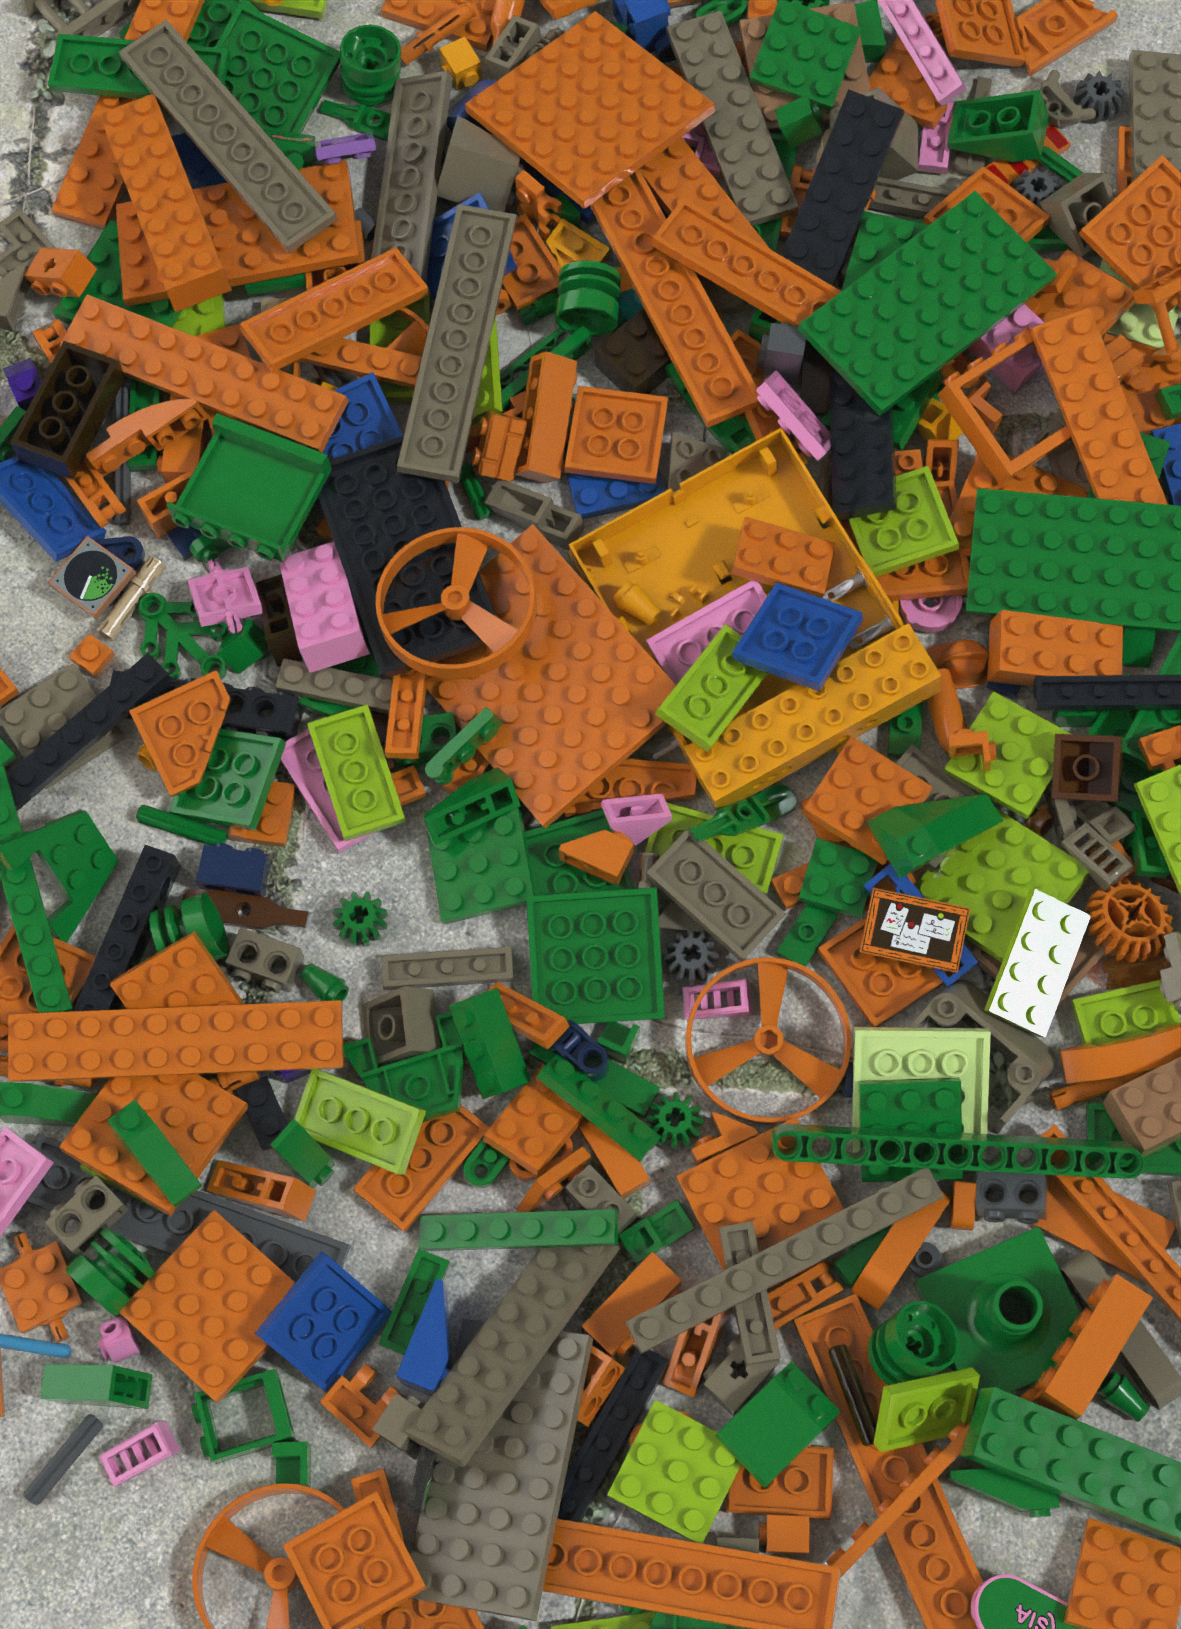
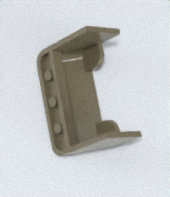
(1029, 1056)

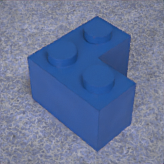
(644, 20)

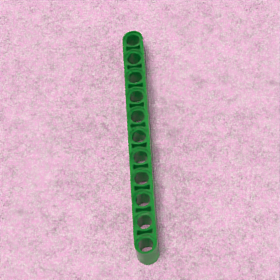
(970, 1160)

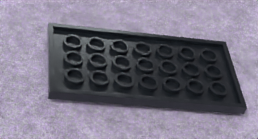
(372, 518)

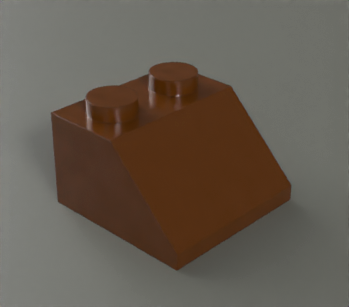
(1087, 767)

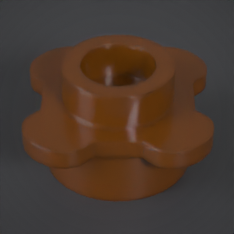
(1040, 820)

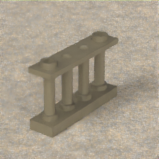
(92, 20)

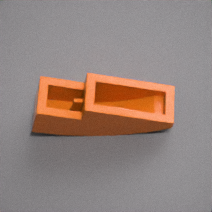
(620, 1166)

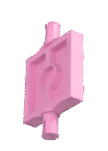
(224, 596)

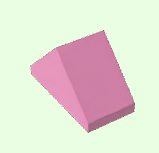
(637, 815)

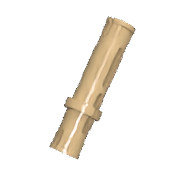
(127, 603)

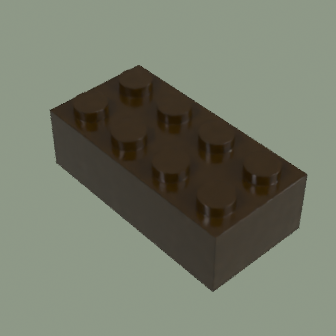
(635, 355)
(68, 410)

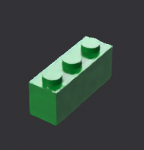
(490, 1043)

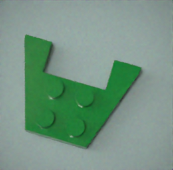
(75, 859)
(425, 1081)

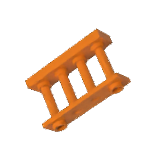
(1156, 296)

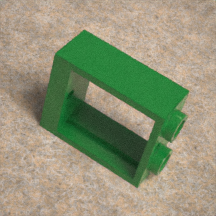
(203, 1414)

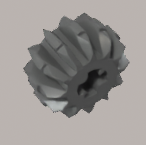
(1100, 94)
(1036, 185)
(685, 947)

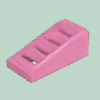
(732, 1010)
(165, 1440)

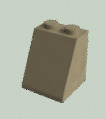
(903, 154)
(478, 164)

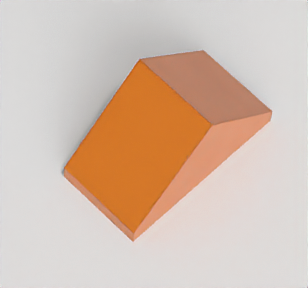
(941, 458)

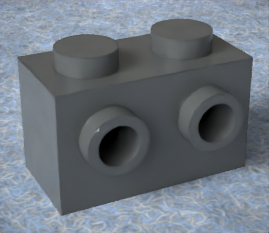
(782, 352)

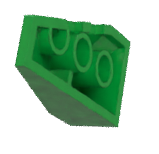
(928, 830)

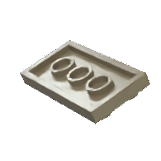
(715, 895)

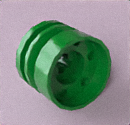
(369, 64)
(588, 297)
(197, 915)
(110, 1271)
(913, 1343)

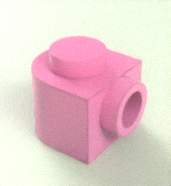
(118, 1340)

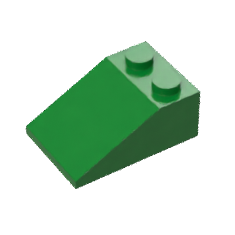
(1000, 126)
(778, 1424)

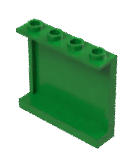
(251, 489)

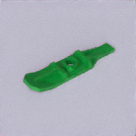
(359, 118)
(760, 808)

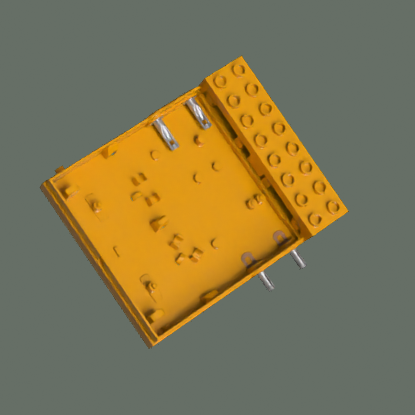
(680, 551)

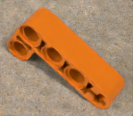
(896, 1253)

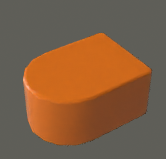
(962, 1205)

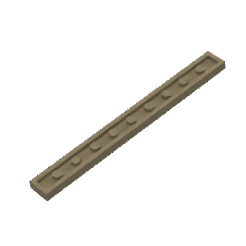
(783, 1260)

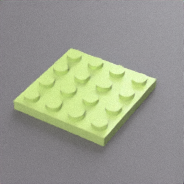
(926, 1054)

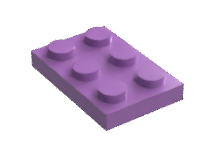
(357, 145)

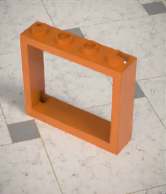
(974, 427)

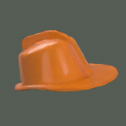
(964, 659)

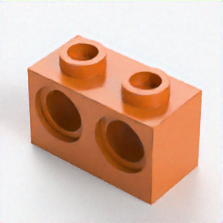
(599, 1382)

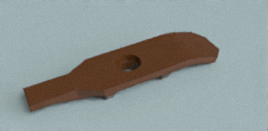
(263, 911)

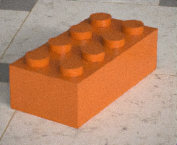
(1050, 646)
(1093, 1348)

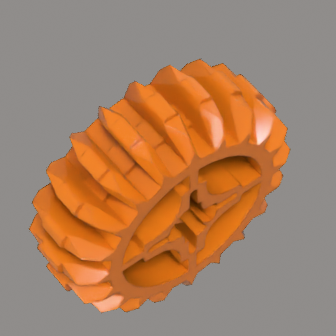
(1145, 930)

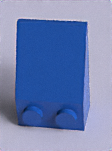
(429, 1351)

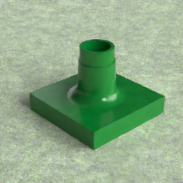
(970, 1293)

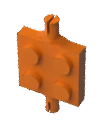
(40, 1288)

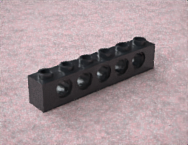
(280, 724)
(129, 928)

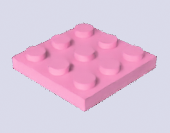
(794, 415)

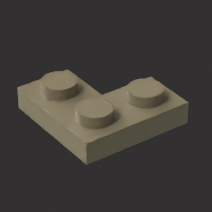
(25, 242)

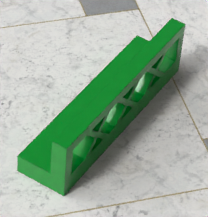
(571, 348)

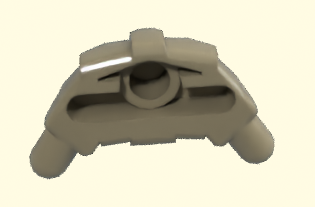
(1060, 106)

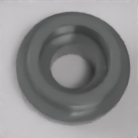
(936, 1259)

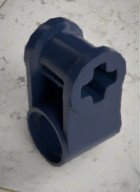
(577, 1047)

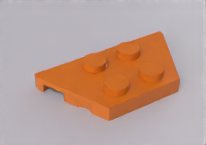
(1057, 28)

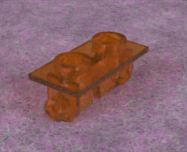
(1125, 974)

